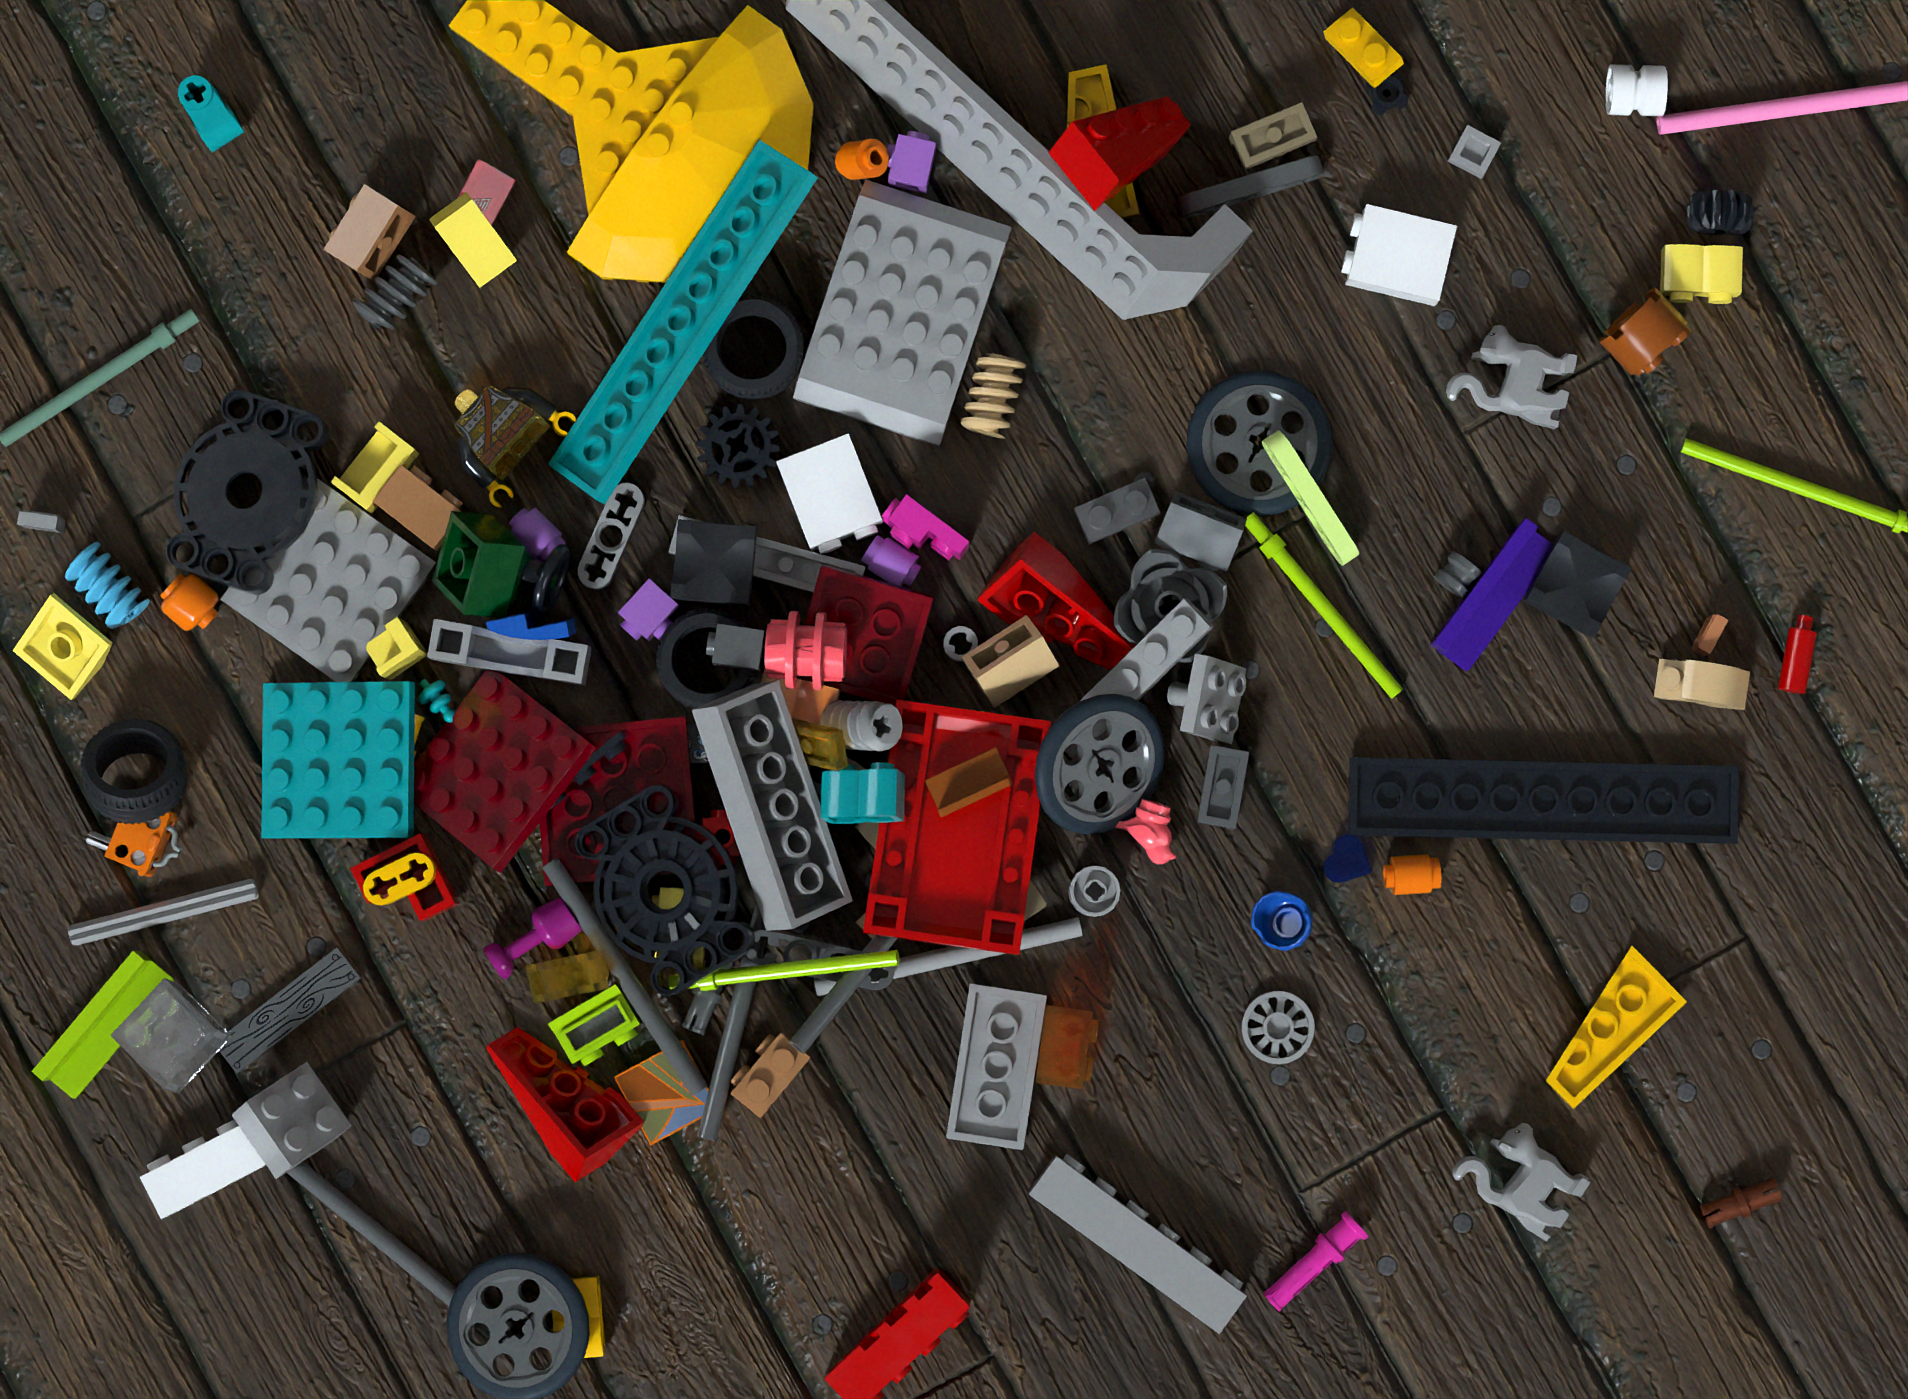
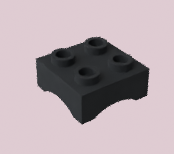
(714, 563)
(1577, 584)

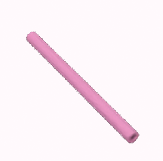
(1782, 107)

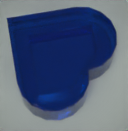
(1347, 860)

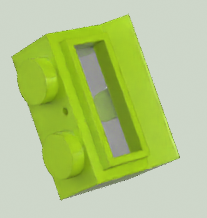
(596, 1024)

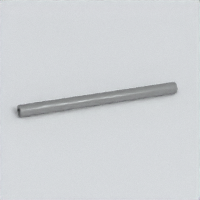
(957, 955)

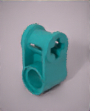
(212, 116)

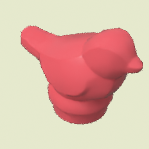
(1151, 830)

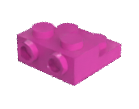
(914, 525)

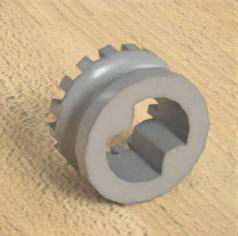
(950, 649)

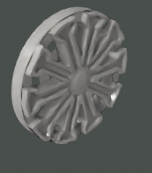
(1278, 1027)

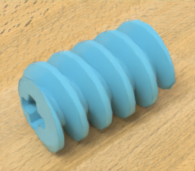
(104, 588)

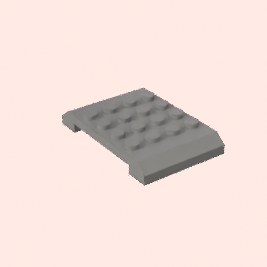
(901, 313)

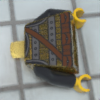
(500, 430)

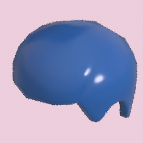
(1282, 920)

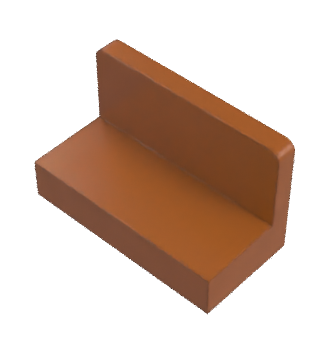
(968, 782)

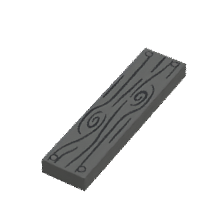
(289, 1009)

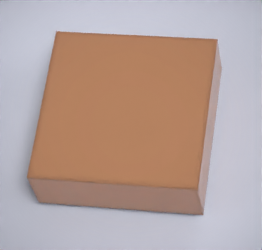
(1709, 634)

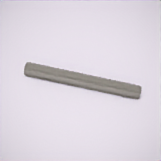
(163, 912)

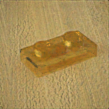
(821, 745)

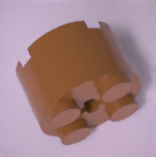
(1644, 333)

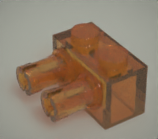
(1065, 1047)

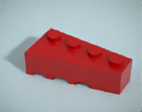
(1117, 146)
(899, 1338)

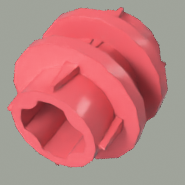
(787, 655)

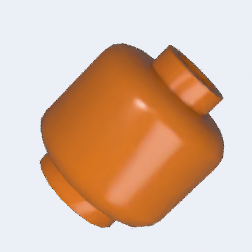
(189, 602)

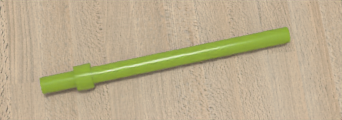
(1273, 547)
(794, 969)

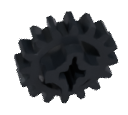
(722, 439)

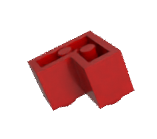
(426, 902)

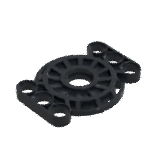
(283, 499)
(636, 861)

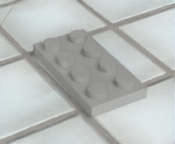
(996, 1066)

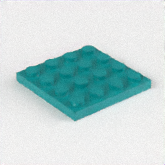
(338, 760)

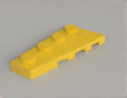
(1620, 1021)

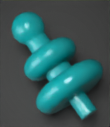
(432, 693)

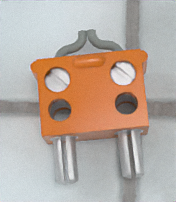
(144, 843)

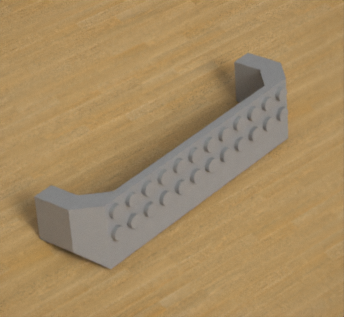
(1121, 267)

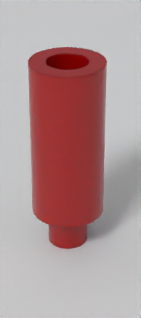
(1798, 656)

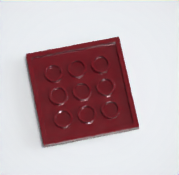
(654, 756)
(497, 768)

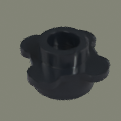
(1396, 98)

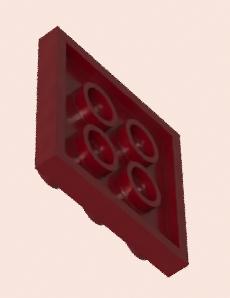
(882, 631)

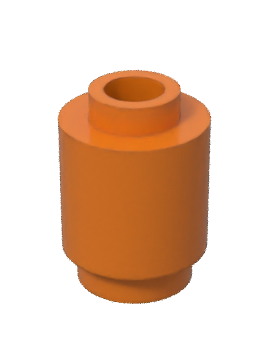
(862, 159)
(1412, 874)

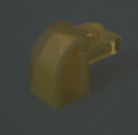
(567, 976)

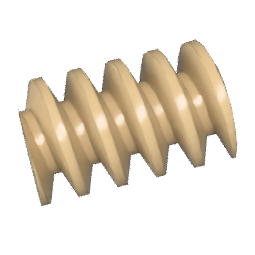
(992, 394)

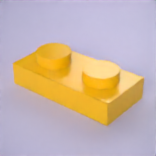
(1363, 47)

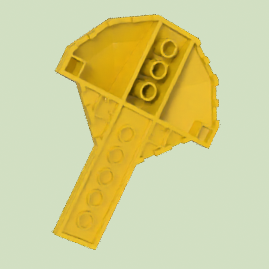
(651, 124)

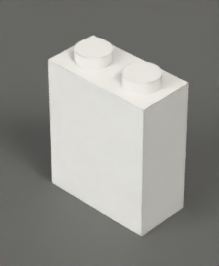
(1399, 254)
(830, 494)

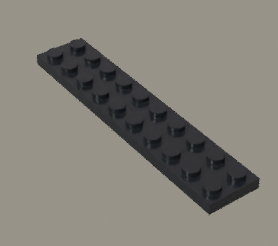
(1543, 800)

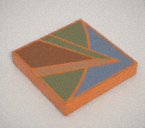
(660, 1096)

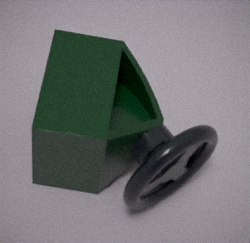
(487, 567)

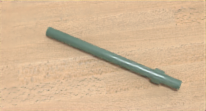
(161, 336)

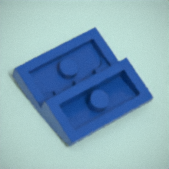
(524, 627)

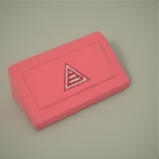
(488, 189)

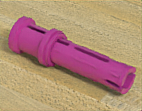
(1329, 1248)

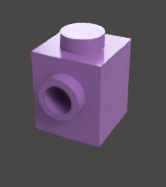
(911, 161)
(648, 612)

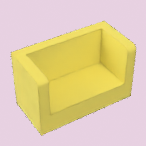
(473, 239)
(375, 467)

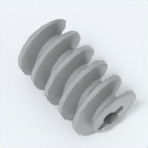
(864, 724)

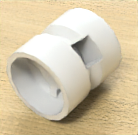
(1636, 90)

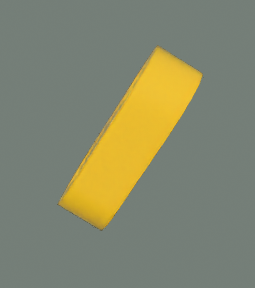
(395, 870)

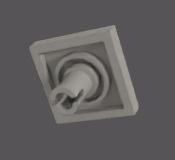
(1210, 698)

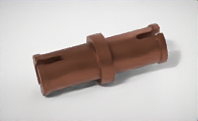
(1741, 1202)

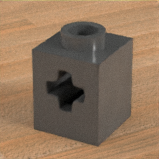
(736, 647)

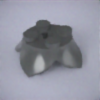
(1161, 576)

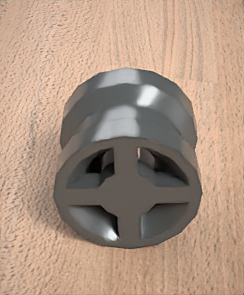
(1457, 574)

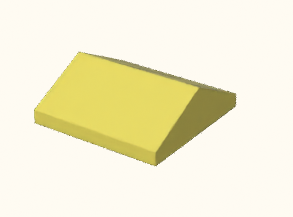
(63, 647)

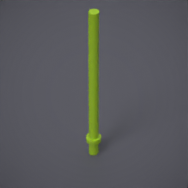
(1896, 520)

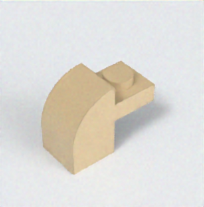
(1702, 683)

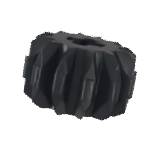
(1720, 212)

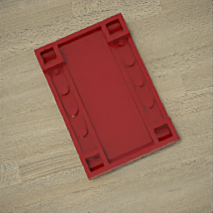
(965, 872)

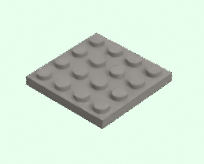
(335, 586)

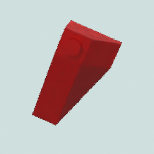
(1057, 600)
(569, 1111)

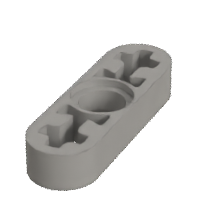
(592, 559)

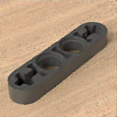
(1250, 187)
(818, 950)

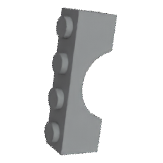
(488, 650)

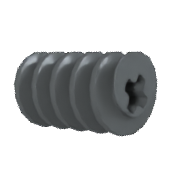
(394, 293)

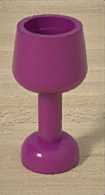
(551, 923)

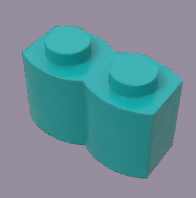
(863, 795)

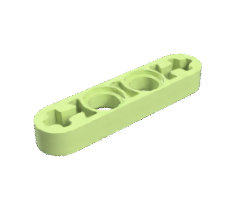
(1310, 497)

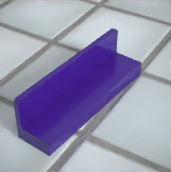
(1493, 596)

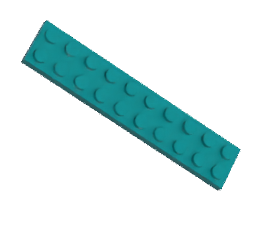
(682, 321)

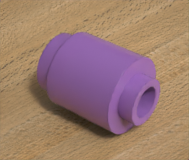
(535, 533)
(891, 561)

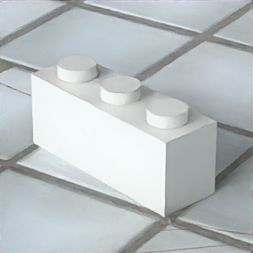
(200, 1170)

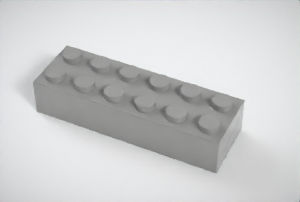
(772, 805)

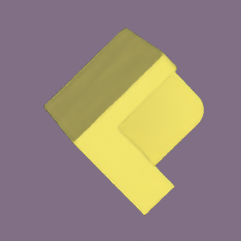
(395, 649)

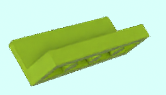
(87, 1041)

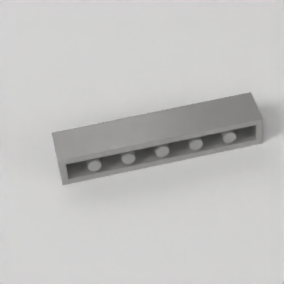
(1137, 1243)

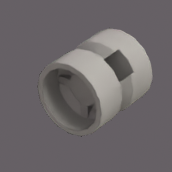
(1094, 891)

